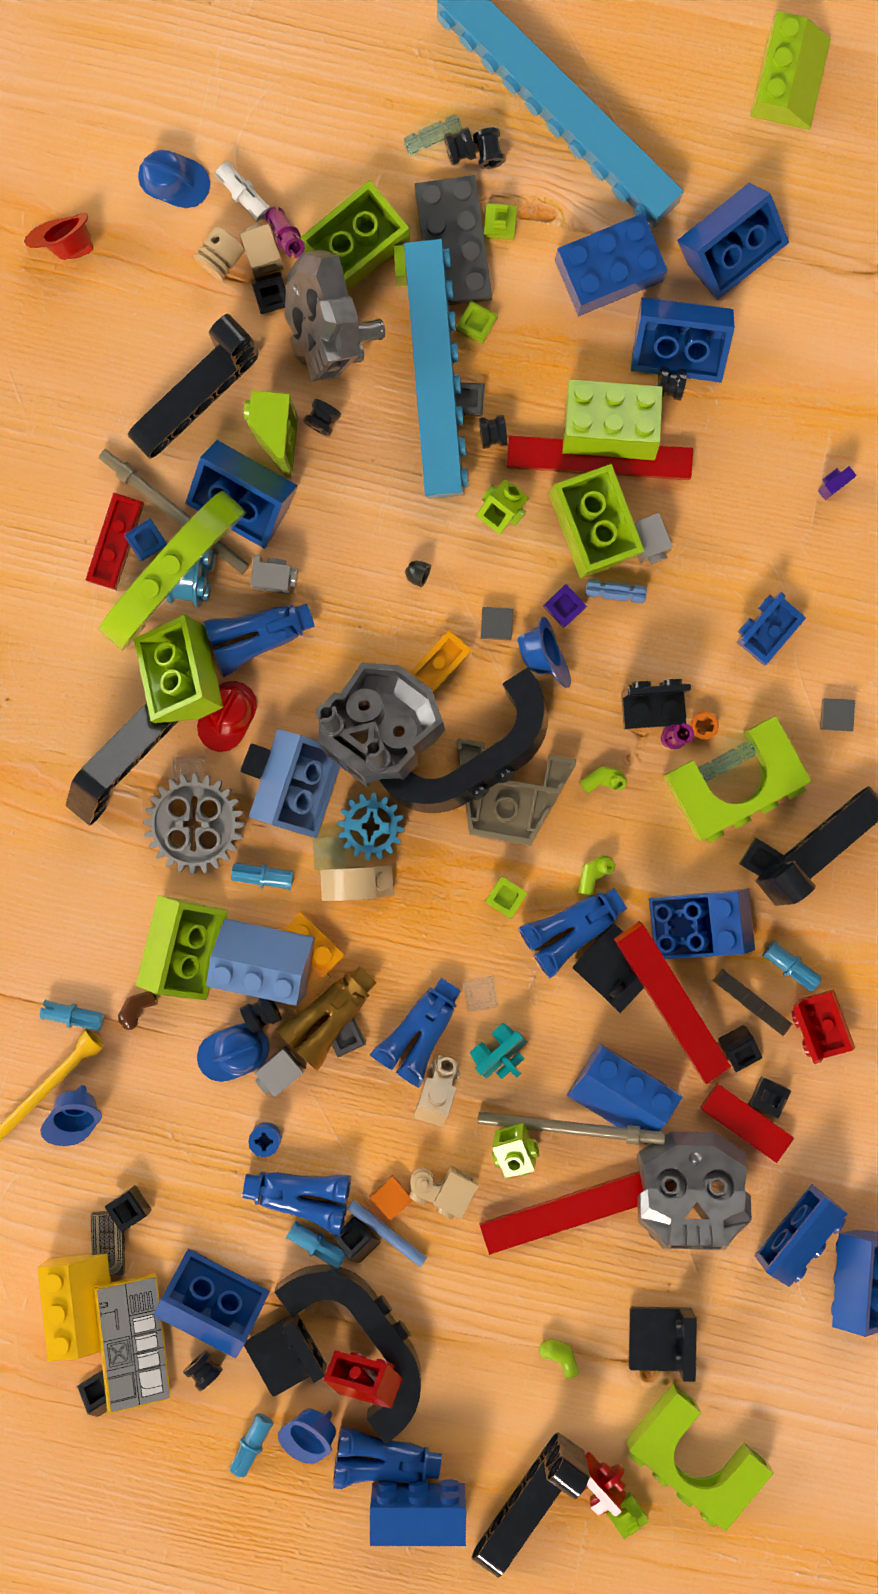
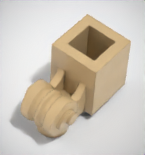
(438, 1092)
(450, 1195)

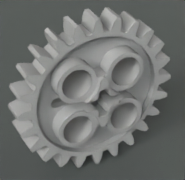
(165, 822)

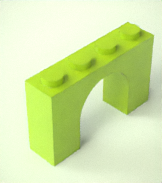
(780, 777)
(717, 1496)

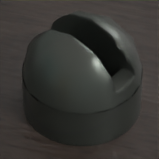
(417, 572)

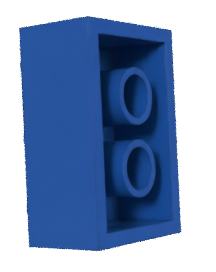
(610, 264)
(418, 1514)

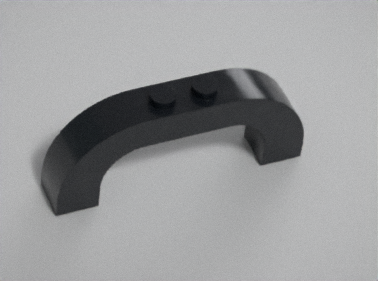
(489, 767)
(374, 1316)

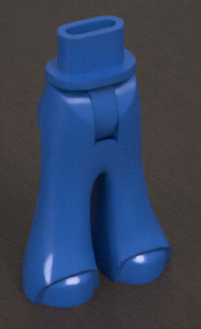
(274, 629)
(586, 917)
(430, 1017)
(283, 1191)
(396, 1460)

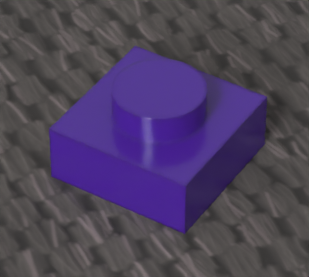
(835, 481)
(565, 606)

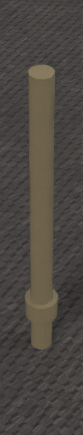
(128, 474)
(632, 1134)

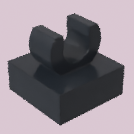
(769, 1097)

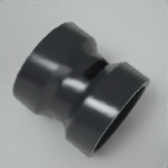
(260, 1014)

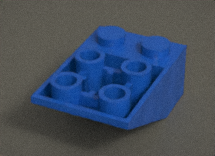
(703, 924)

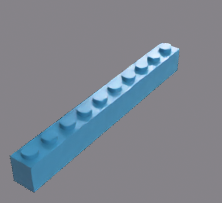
(562, 105)

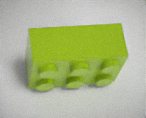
(359, 232)
(612, 419)

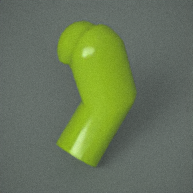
(606, 777)
(594, 870)
(561, 1353)

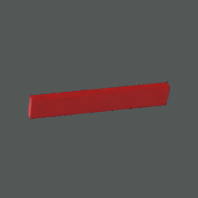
(548, 455)
(672, 1002)
(562, 1213)

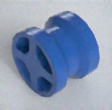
(265, 1133)

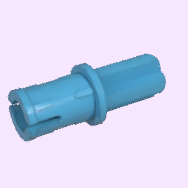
(262, 876)
(792, 966)
(71, 1015)
(316, 1245)
(251, 1445)

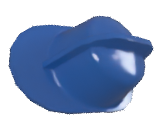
(174, 179)
(543, 654)
(232, 1053)
(71, 1118)
(308, 1436)

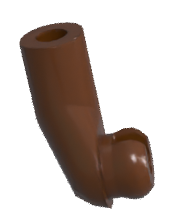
(129, 1012)

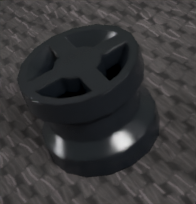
(459, 146)
(672, 382)
(322, 417)
(493, 431)
(203, 1370)

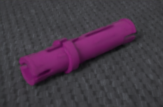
(286, 234)
(677, 739)

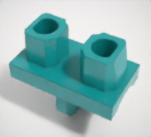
(489, 1061)

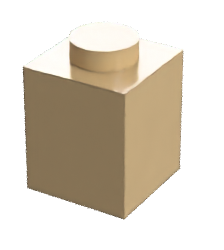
(261, 249)

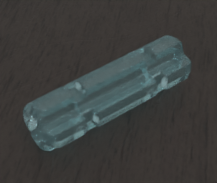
(432, 134)
(727, 761)

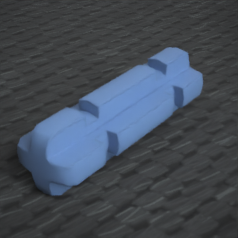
(616, 591)

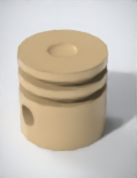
(219, 253)

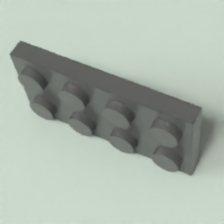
(452, 213)

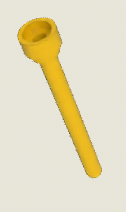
(87, 1045)

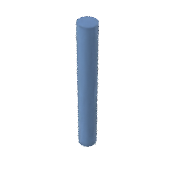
(386, 1233)

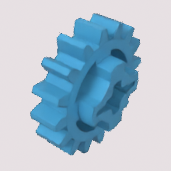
(356, 825)

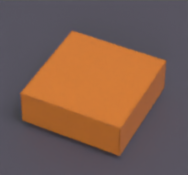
(391, 1197)

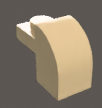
(356, 883)

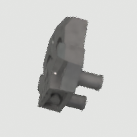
(325, 317)
(396, 704)
(693, 1164)

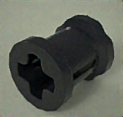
(489, 148)

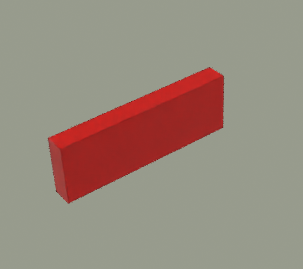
(112, 546)
(746, 1123)

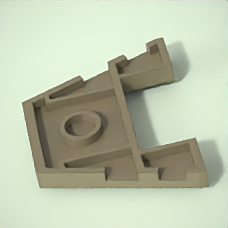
(513, 808)

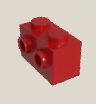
(363, 1378)

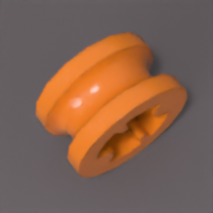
(707, 735)

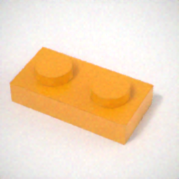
(441, 661)
(325, 952)

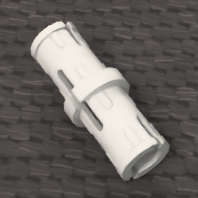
(242, 191)

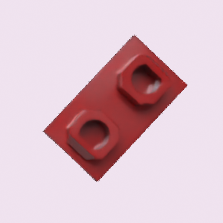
(606, 1486)

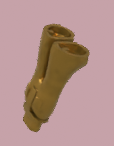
(341, 1003)

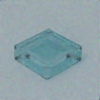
(329, 853)

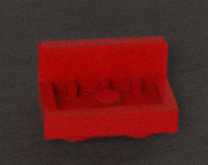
(822, 1026)

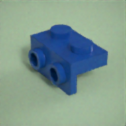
(770, 629)

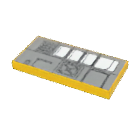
(131, 1343)

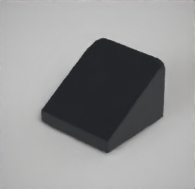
(269, 292)
(255, 761)
(740, 1048)
(128, 1208)
(357, 1240)
(93, 1395)

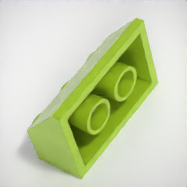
(791, 71)
(274, 426)
(595, 521)
(178, 671)
(180, 948)

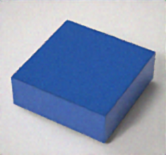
(145, 539)

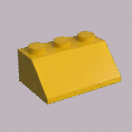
(70, 1304)

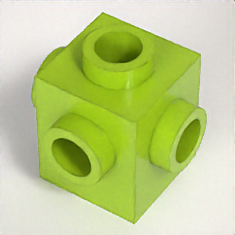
(502, 506)
(514, 1151)

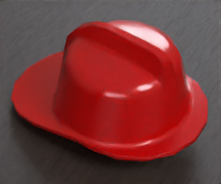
(63, 237)
(228, 726)

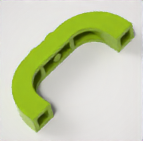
(169, 568)

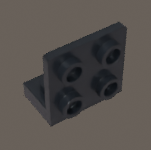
(654, 705)
(609, 971)
(663, 1340)
(285, 1355)

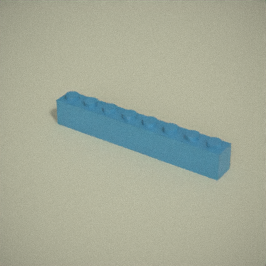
(434, 368)

